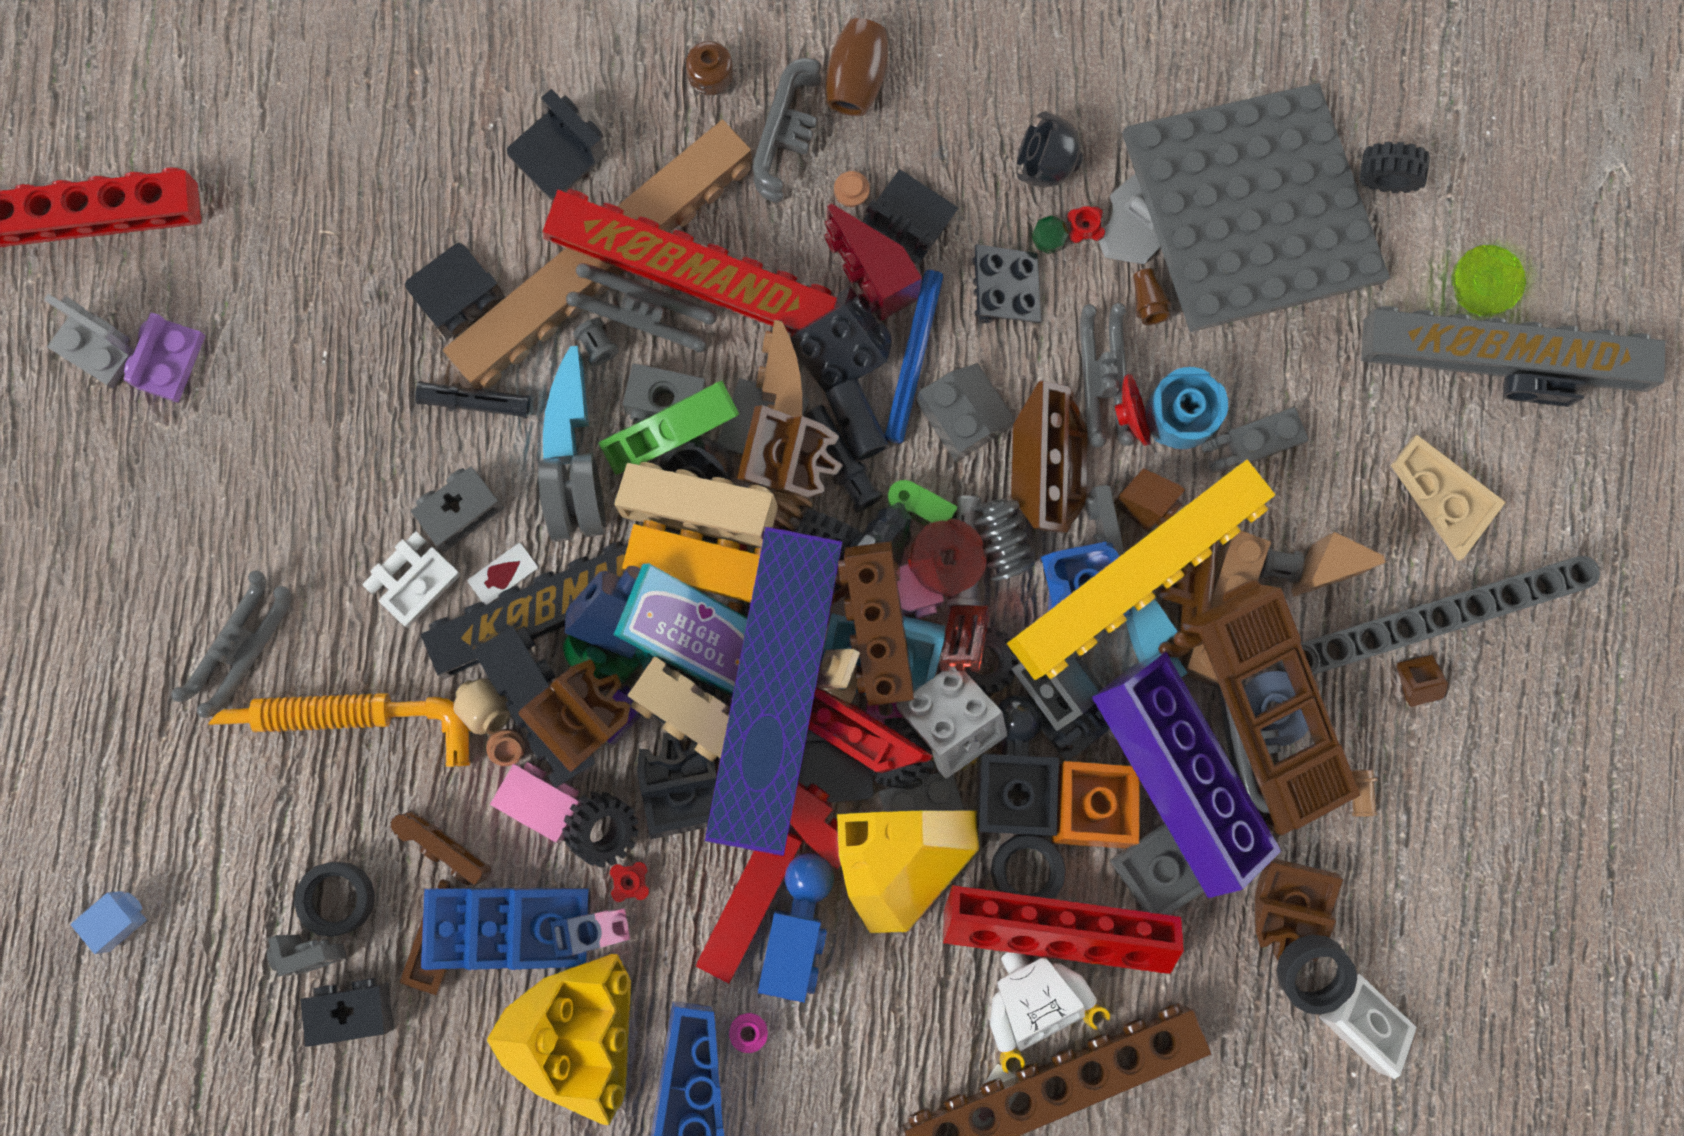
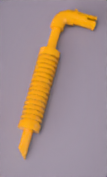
(348, 712)

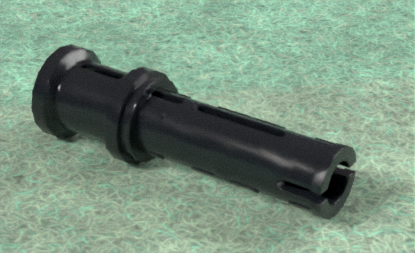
(852, 473)

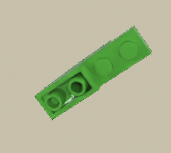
(669, 427)

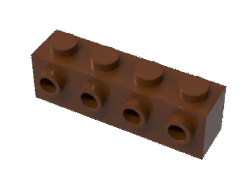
(878, 623)

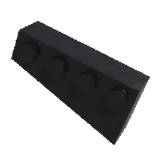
(522, 677)

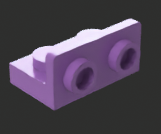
(163, 358)

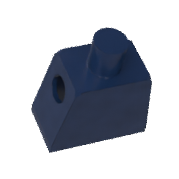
(598, 611)

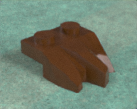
(787, 453)
(576, 714)
(1294, 903)

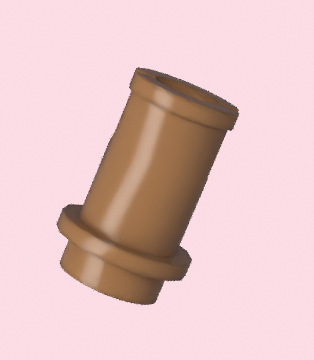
(1365, 804)

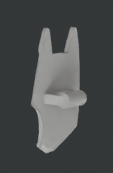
(1130, 230)

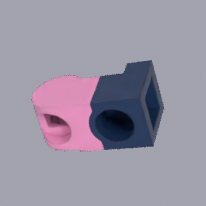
(589, 932)

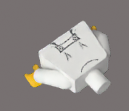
(1037, 1003)

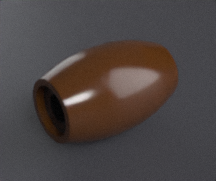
(857, 67)

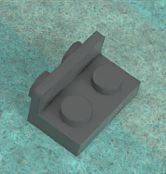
(293, 957)

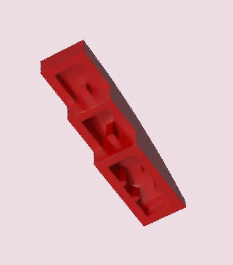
(745, 911)

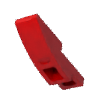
(810, 821)

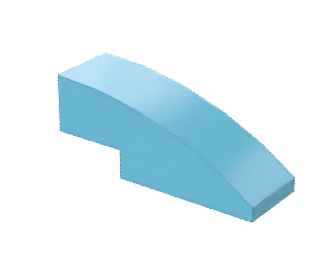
(565, 408)
(1148, 630)

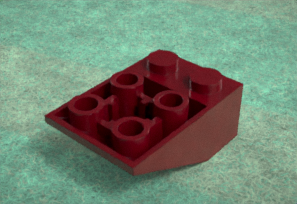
(874, 262)

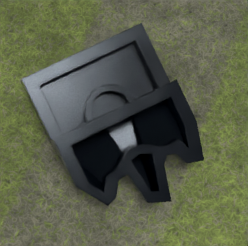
(675, 788)

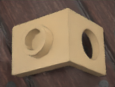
(838, 670)

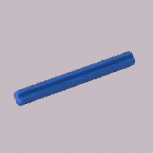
(914, 356)

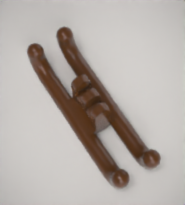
(1196, 595)

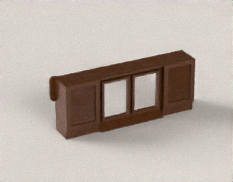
(1242, 638)

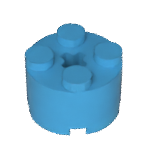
(1199, 393)

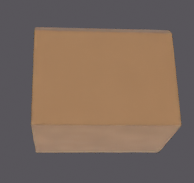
(1333, 561)

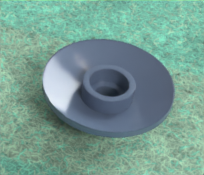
(1277, 688)

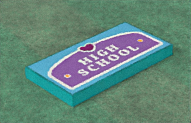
(683, 628)

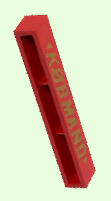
(683, 264)

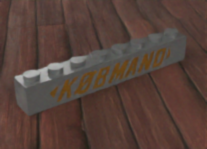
(1509, 349)

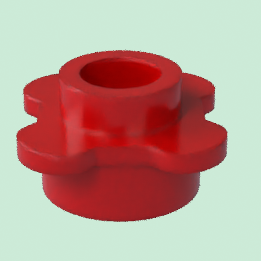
(1086, 214)
(621, 889)

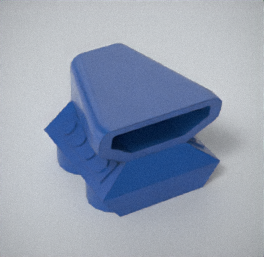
(1073, 567)

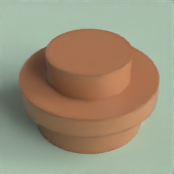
(851, 189)
(505, 747)

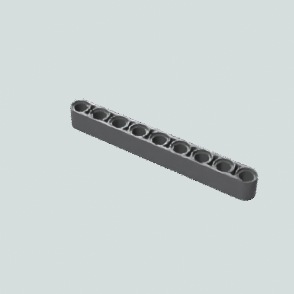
(1454, 611)

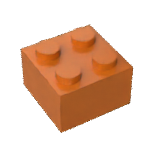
(1097, 805)

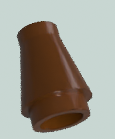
(1150, 298)

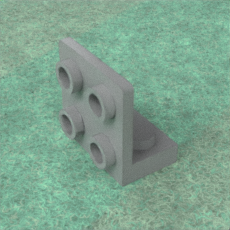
(90, 342)
(954, 719)

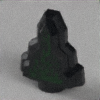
(890, 525)

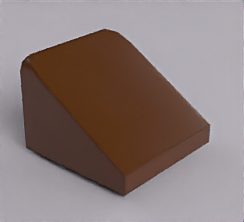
(1422, 680)

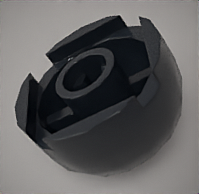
(1049, 151)
(701, 457)

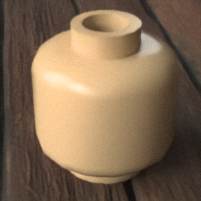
(481, 707)

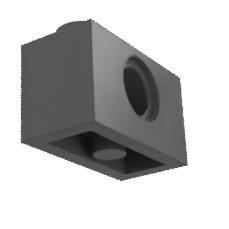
(649, 382)

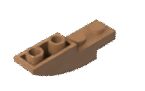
(781, 376)

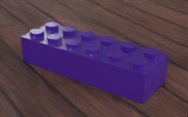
(1187, 775)

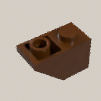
(1150, 499)

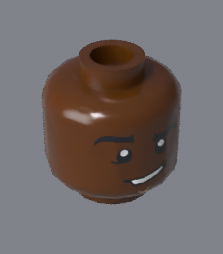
(709, 68)

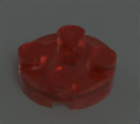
(927, 563)

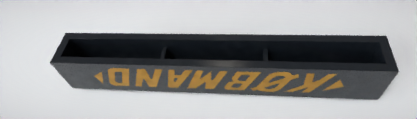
(536, 607)

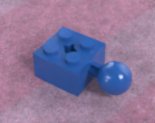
(797, 934)

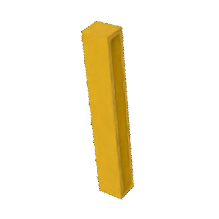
(1140, 570)

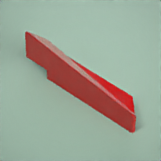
(862, 734)

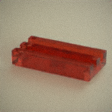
(962, 659)

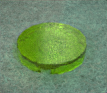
(1488, 280)

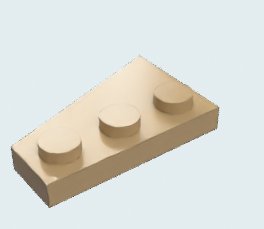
(1447, 495)

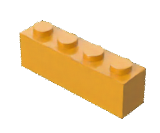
(700, 564)

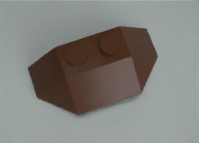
(1050, 458)

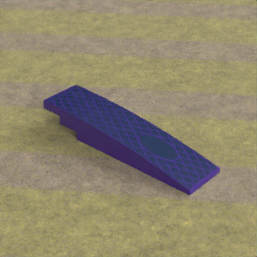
(773, 692)

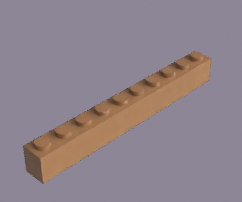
(540, 302)

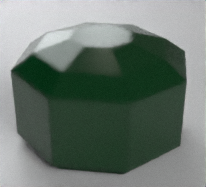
(1050, 234)

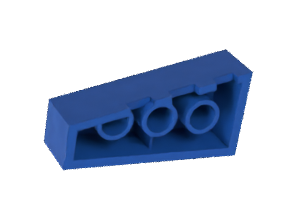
(689, 1077)

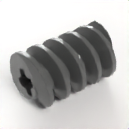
(1004, 538)

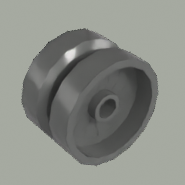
(565, 498)

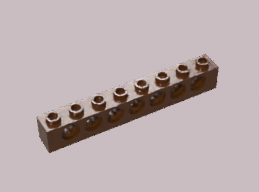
(1184, 1047)

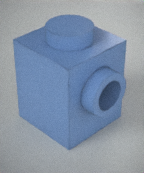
(109, 921)

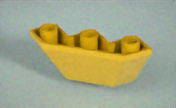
(902, 862)
(571, 1038)

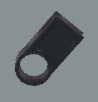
(1542, 389)

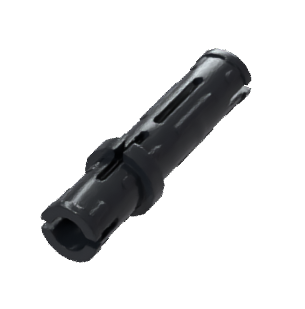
(459, 397)

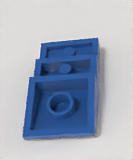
(497, 927)

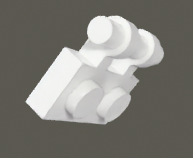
(418, 586)

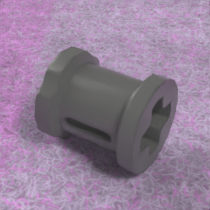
(596, 341)
(1283, 565)

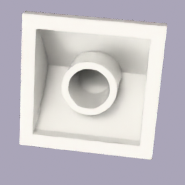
(1373, 1029)

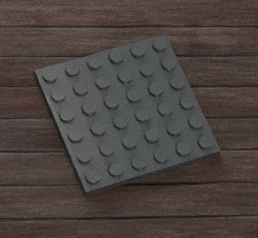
(1254, 206)

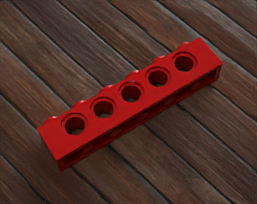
(27, 225)
(1062, 930)

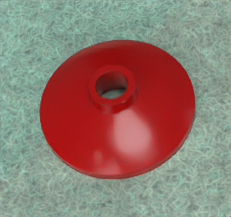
(1132, 410)

